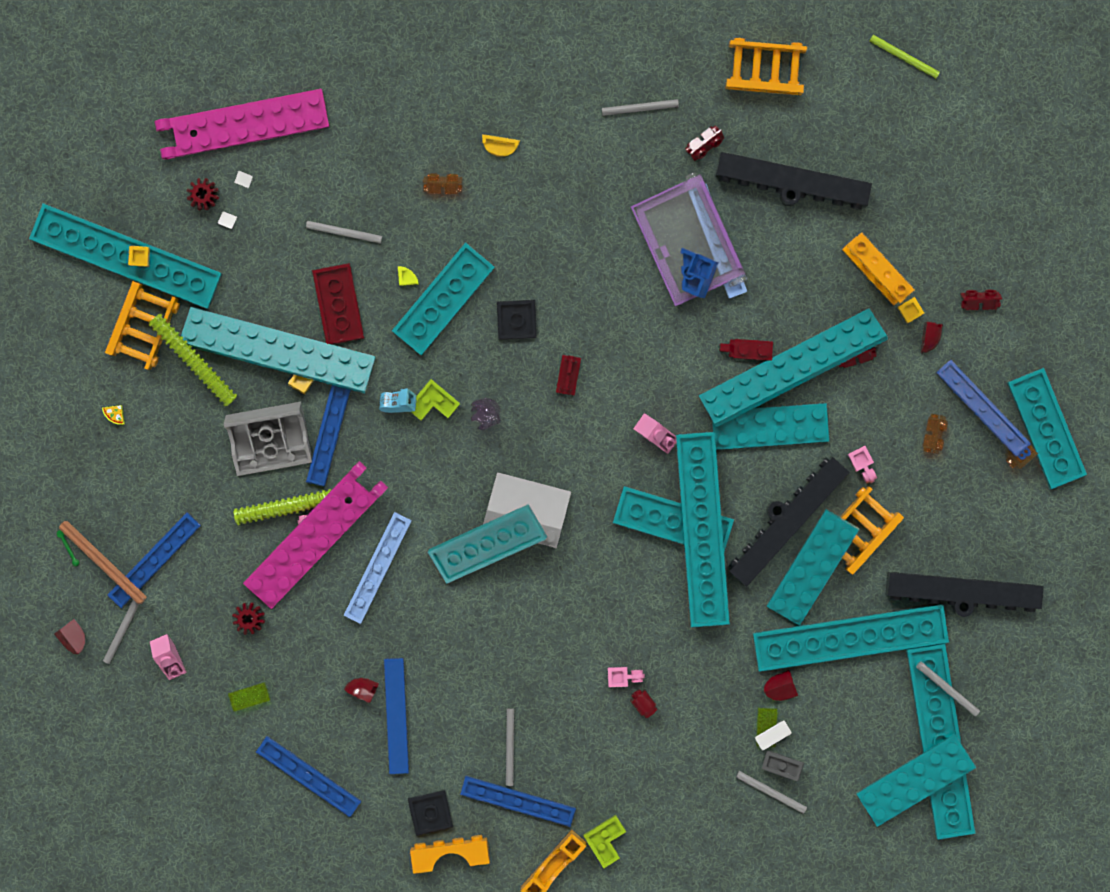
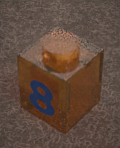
(1022, 459)

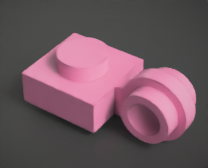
(861, 459)
(619, 676)

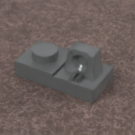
(783, 765)

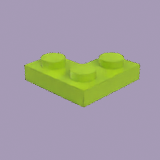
(434, 396)
(601, 837)

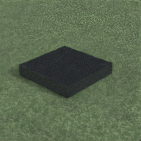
(516, 319)
(430, 812)

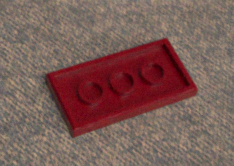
(338, 304)

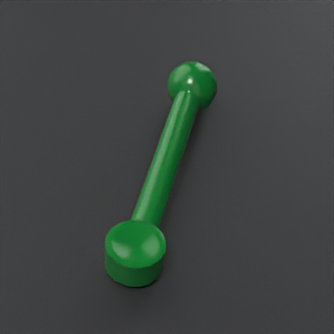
(75, 562)

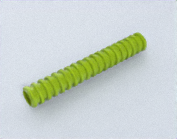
(192, 360)
(278, 507)

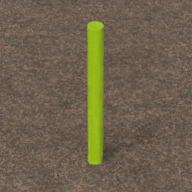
(904, 56)

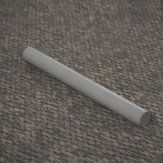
(640, 107)
(344, 232)
(121, 631)
(947, 688)
(510, 747)
(771, 792)

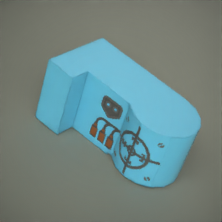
(397, 401)

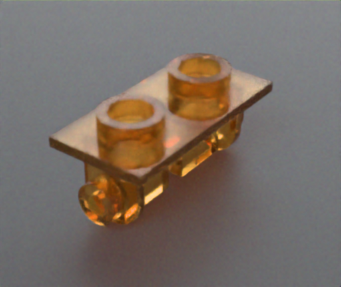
(435, 182)
(935, 440)

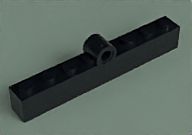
(794, 180)
(788, 521)
(964, 590)

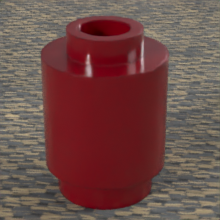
(643, 703)

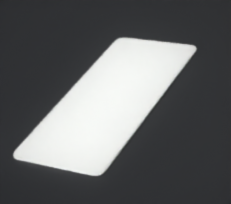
(773, 735)

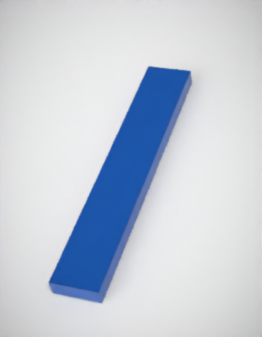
(983, 408)
(328, 435)
(157, 557)
(396, 716)
(308, 776)
(518, 801)

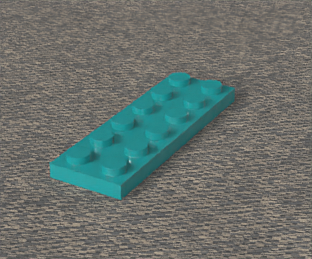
(443, 299)
(774, 427)
(1046, 428)
(656, 516)
(487, 543)
(812, 567)
(916, 780)

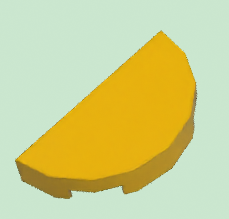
(499, 146)

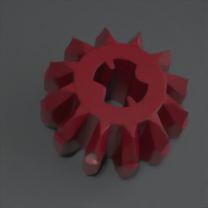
(199, 201)
(248, 611)

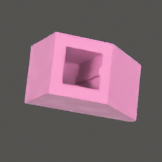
(655, 433)
(167, 657)

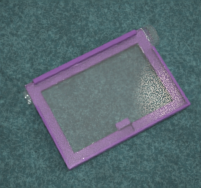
(687, 220)

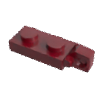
(748, 349)

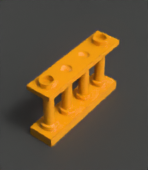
(755, 83)
(878, 269)
(122, 328)
(879, 534)

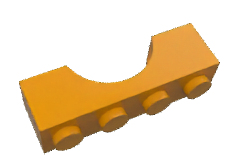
(473, 850)
(556, 861)

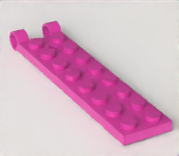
(245, 123)
(312, 537)

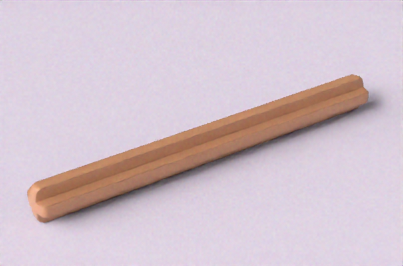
(102, 562)

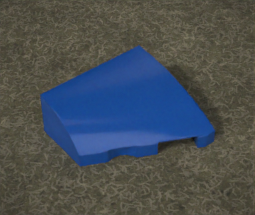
(697, 273)

